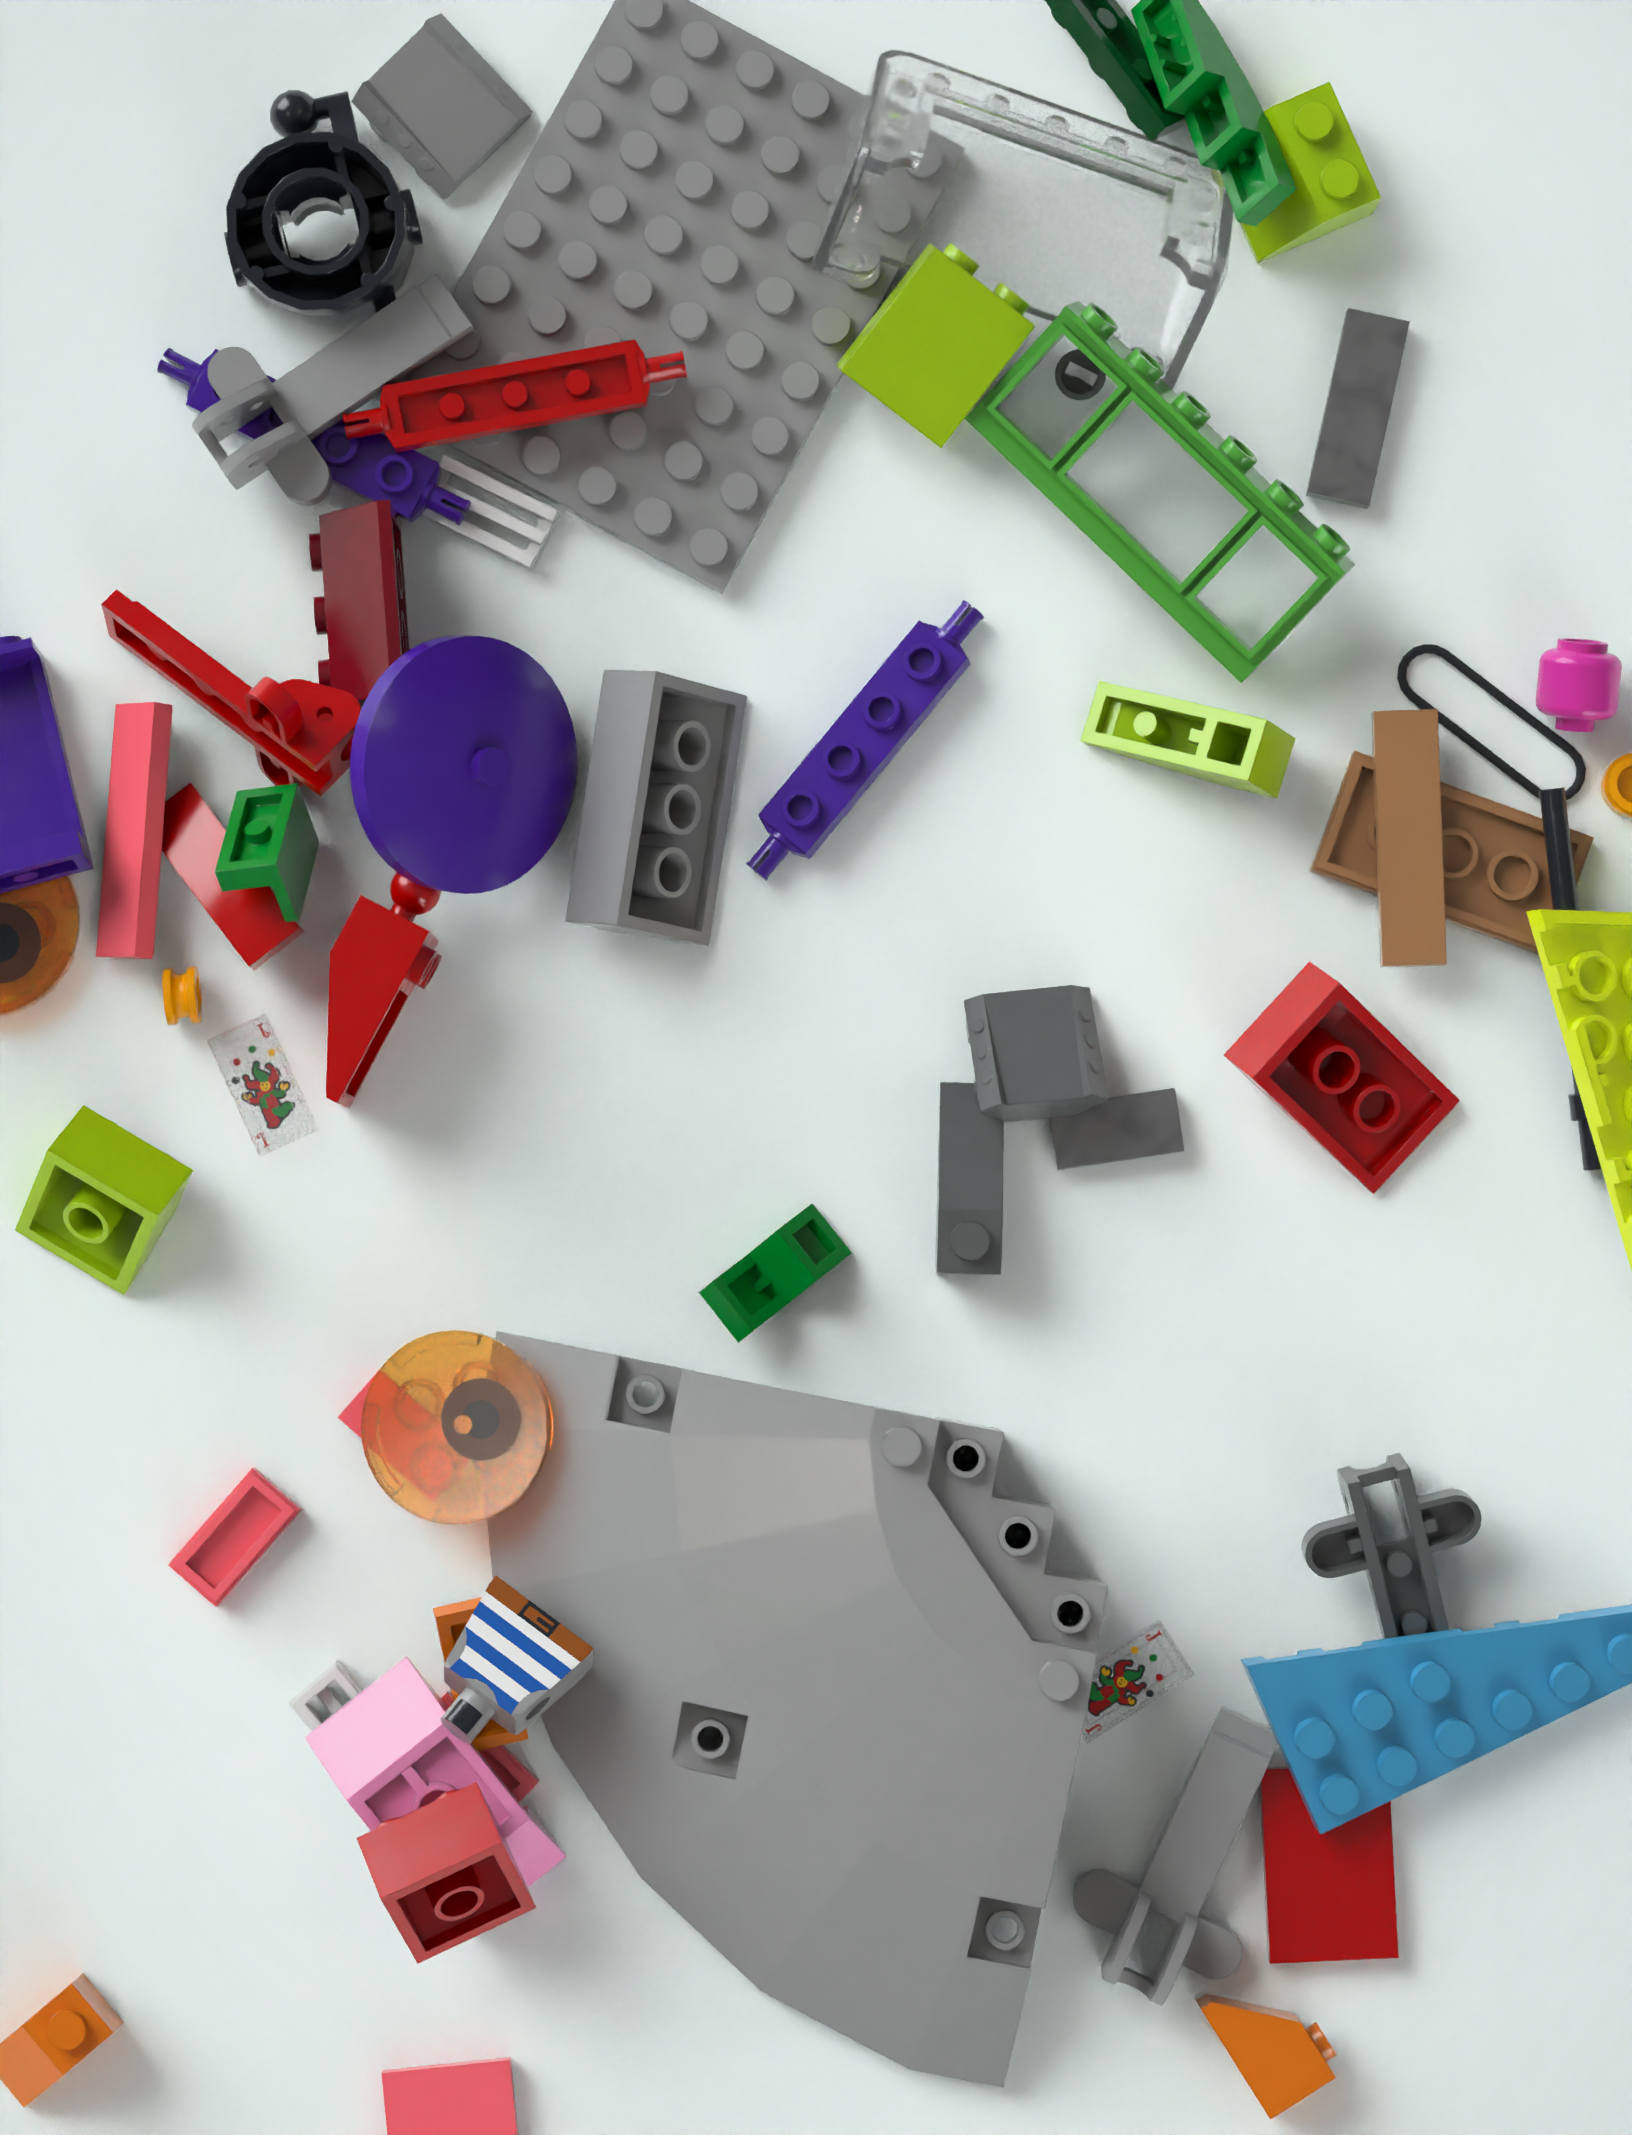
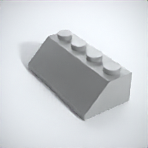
(656, 806)

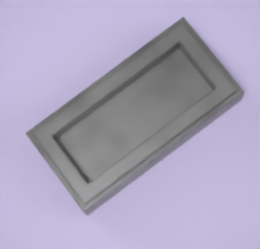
(1119, 1130)

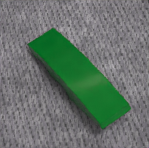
(1220, 108)

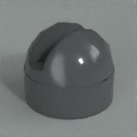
(1074, 386)

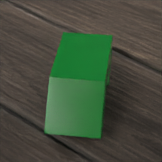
(775, 1272)

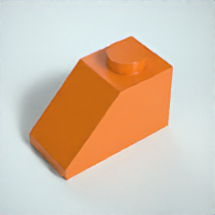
(56, 2039)
(1271, 2050)

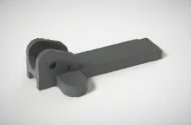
(1402, 1570)

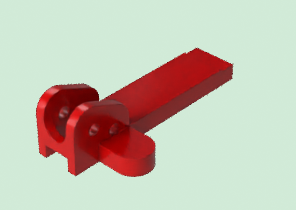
(296, 726)

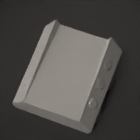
(441, 105)

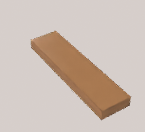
(1409, 838)

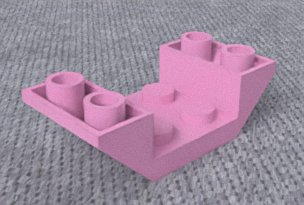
(398, 1756)

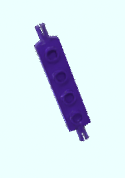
(360, 465)
(864, 739)

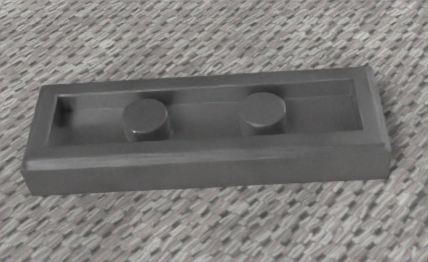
(1357, 408)

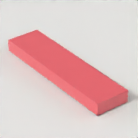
(134, 830)

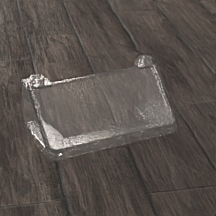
(1034, 198)

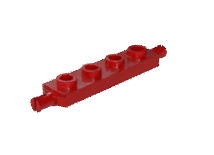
(515, 395)

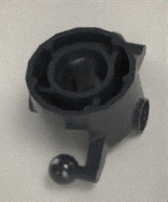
(312, 175)

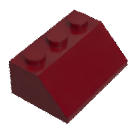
(362, 595)

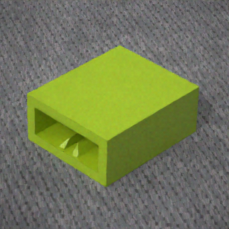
(937, 342)

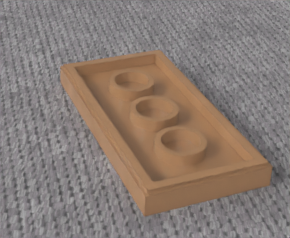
(1490, 855)

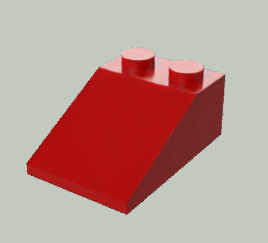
(1341, 1076)

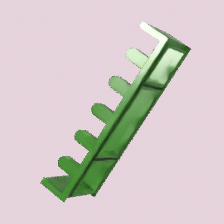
(1186, 422)

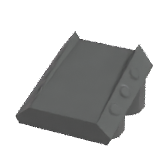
(1035, 1053)

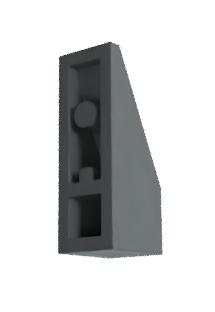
(968, 1185)

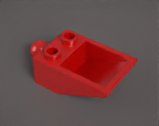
(371, 978)

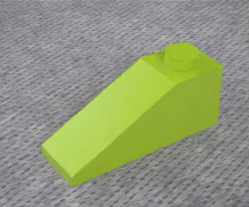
(1190, 738)

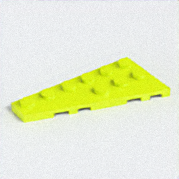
(1591, 988)

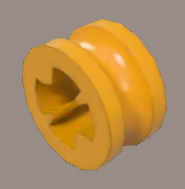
(182, 995)

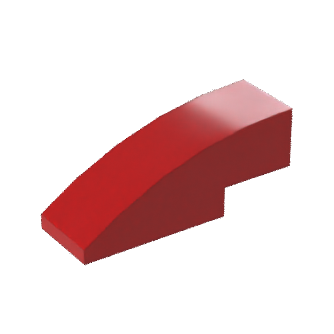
(245, 916)

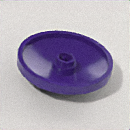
(463, 764)

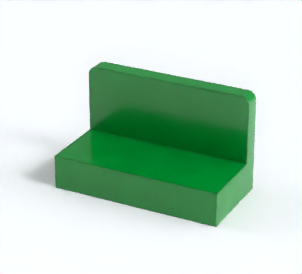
(270, 845)

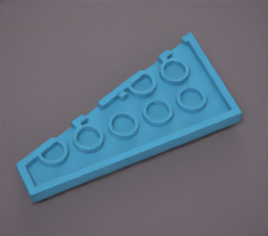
(1416, 1706)

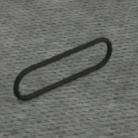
(1502, 698)

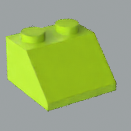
(1326, 169)
(102, 1199)

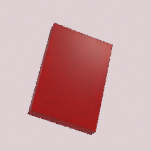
(1328, 1890)

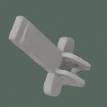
(322, 389)
(1184, 1865)

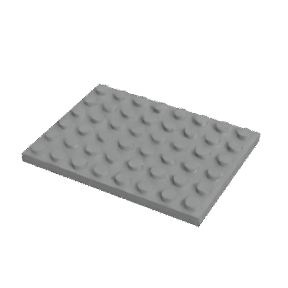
(687, 216)

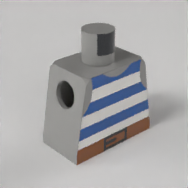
(510, 1664)

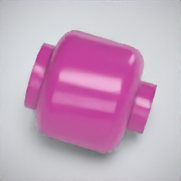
(1578, 683)

